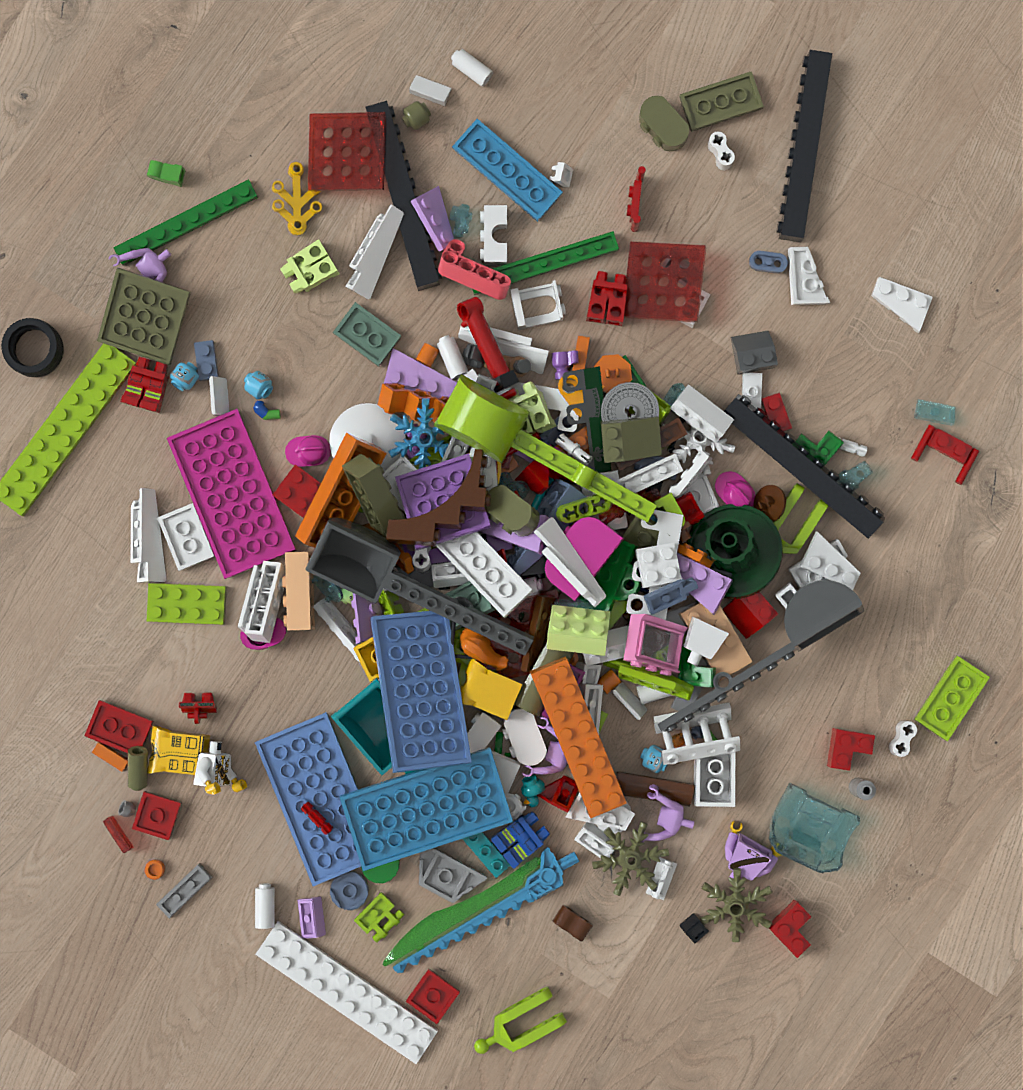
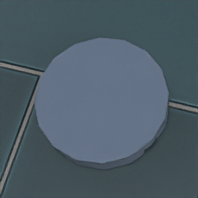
(349, 890)

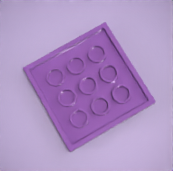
(434, 485)

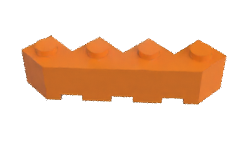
(397, 399)

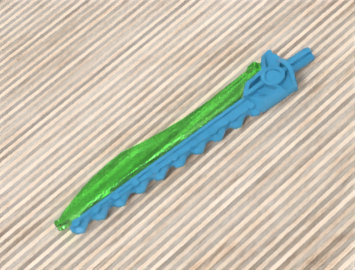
(537, 885)

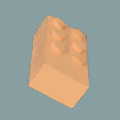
(299, 592)
(731, 654)

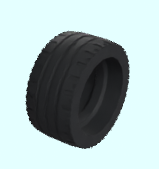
(13, 335)

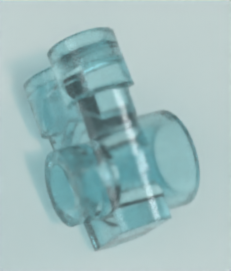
(462, 218)
(852, 477)

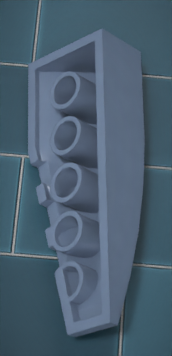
(557, 495)

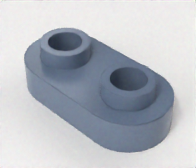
(768, 260)

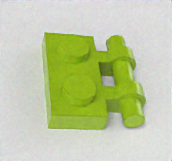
(375, 912)

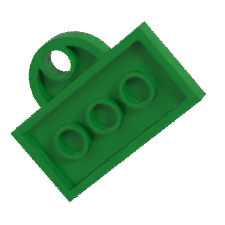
(615, 575)

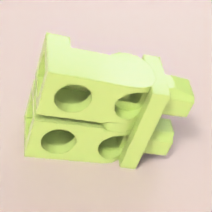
(310, 266)
(533, 401)

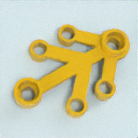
(295, 202)

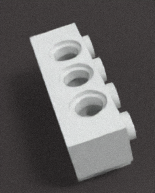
(259, 617)

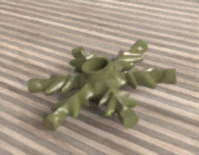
(628, 852)
(736, 911)

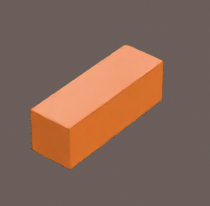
(582, 348)
(111, 756)

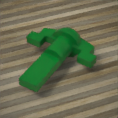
(498, 744)

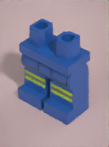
(527, 839)

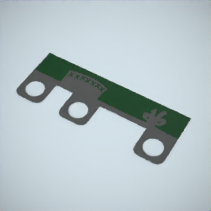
(591, 384)

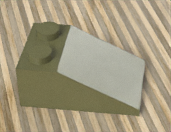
(630, 439)

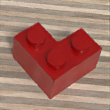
(843, 745)
(786, 927)

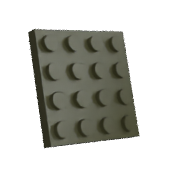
(143, 316)

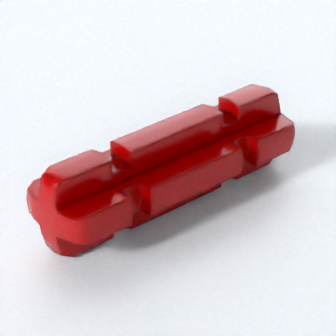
(317, 818)

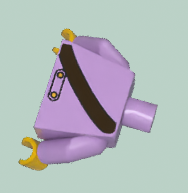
(748, 855)

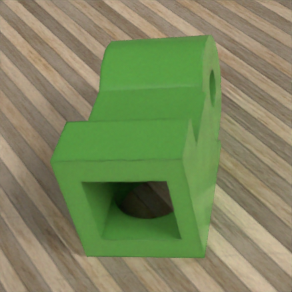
(166, 173)

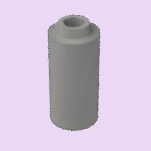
(858, 784)

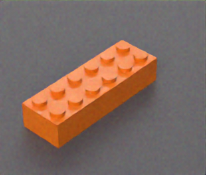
(335, 494)

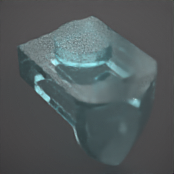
(673, 393)

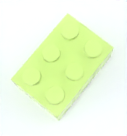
(578, 630)

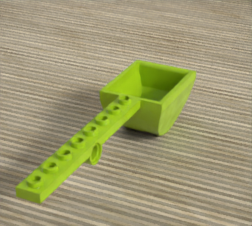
(495, 426)

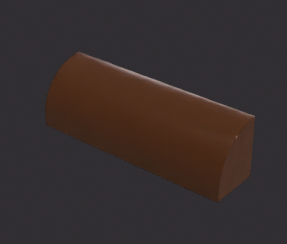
(638, 787)

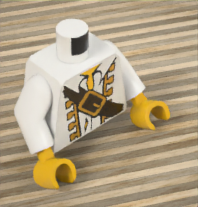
(215, 771)

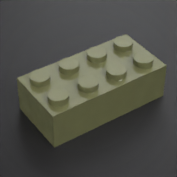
(373, 492)

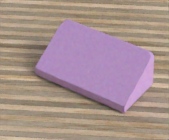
(311, 917)

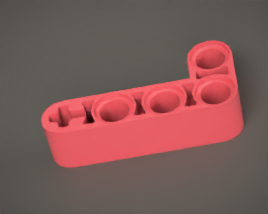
(471, 273)

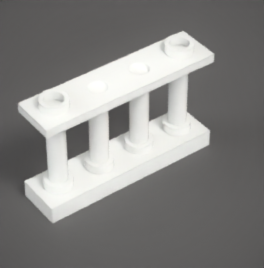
(715, 714)

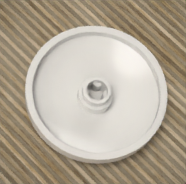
(370, 424)

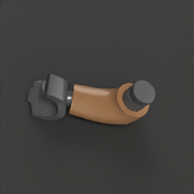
(474, 359)

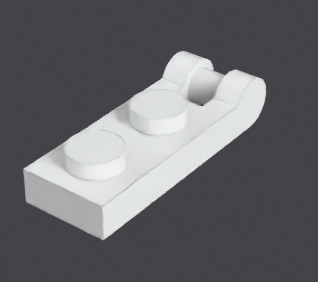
(690, 475)

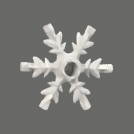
(700, 446)

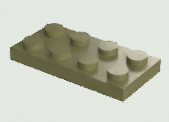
(721, 101)

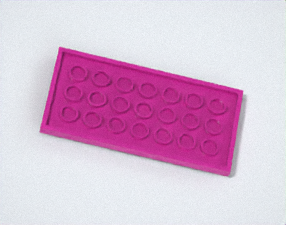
(231, 493)

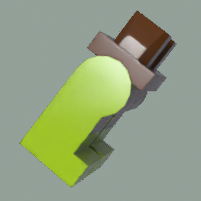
(670, 505)

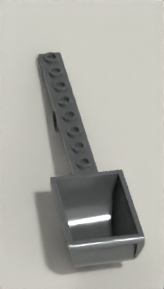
(365, 563)
(808, 617)

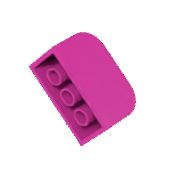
(593, 543)

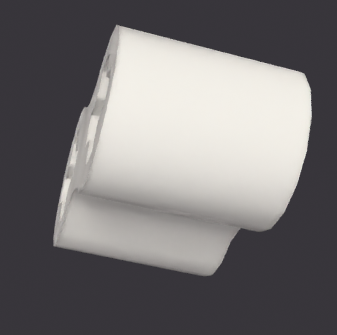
(721, 151)
(422, 554)
(902, 738)

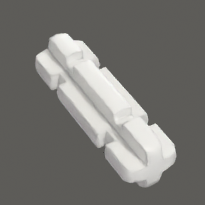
(853, 447)

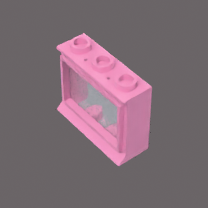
(654, 644)

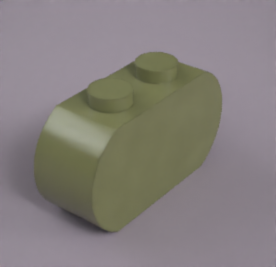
(663, 123)
(512, 511)

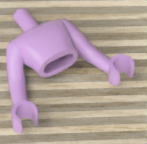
(150, 263)
(554, 756)
(669, 818)

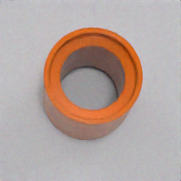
(427, 355)
(609, 681)

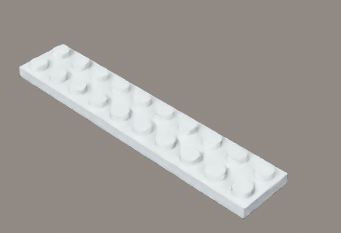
(474, 558)
(347, 992)

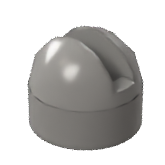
(125, 809)

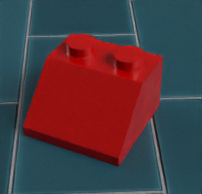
(750, 613)

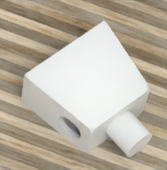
(703, 640)

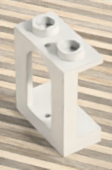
(545, 290)

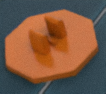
(613, 371)

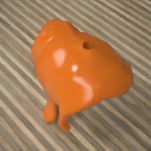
(479, 648)

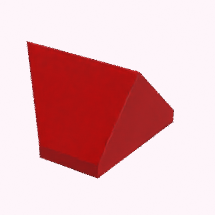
(536, 477)
(560, 793)

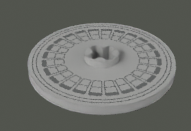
(627, 395)

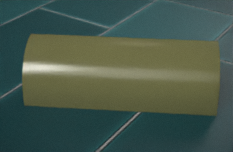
(529, 698)

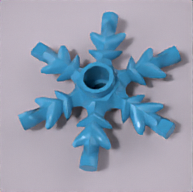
(423, 444)

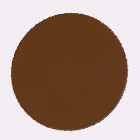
(771, 501)

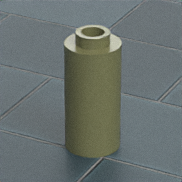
(137, 767)

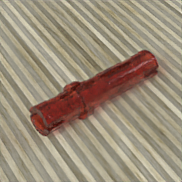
(617, 512)

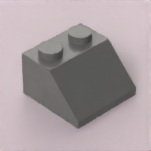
(754, 352)

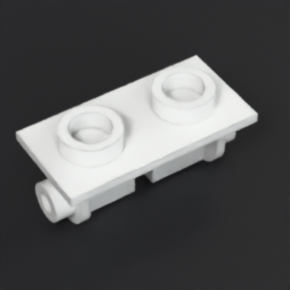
(663, 875)

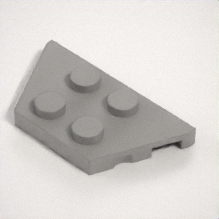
(447, 875)

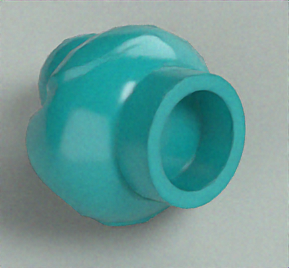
(531, 788)

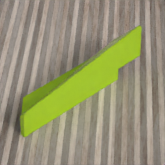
(653, 680)

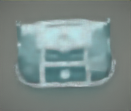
(811, 830)

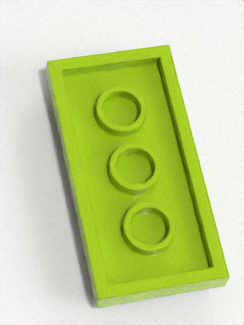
(186, 603)
(951, 698)

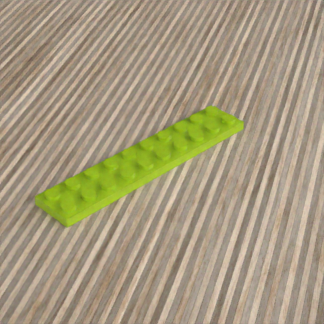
(64, 428)

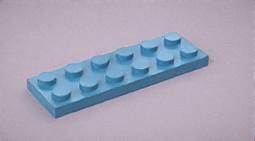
(507, 170)

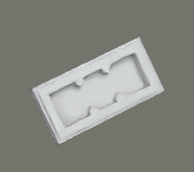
(752, 388)

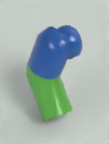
(264, 413)

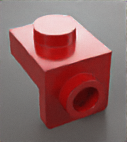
(690, 508)

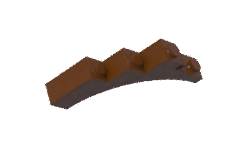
(469, 497)

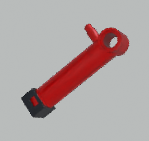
(472, 315)

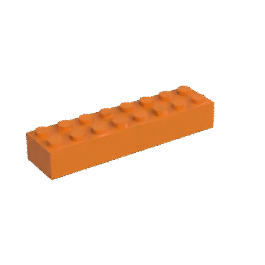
(578, 737)

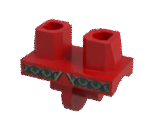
(198, 710)

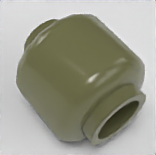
(416, 115)

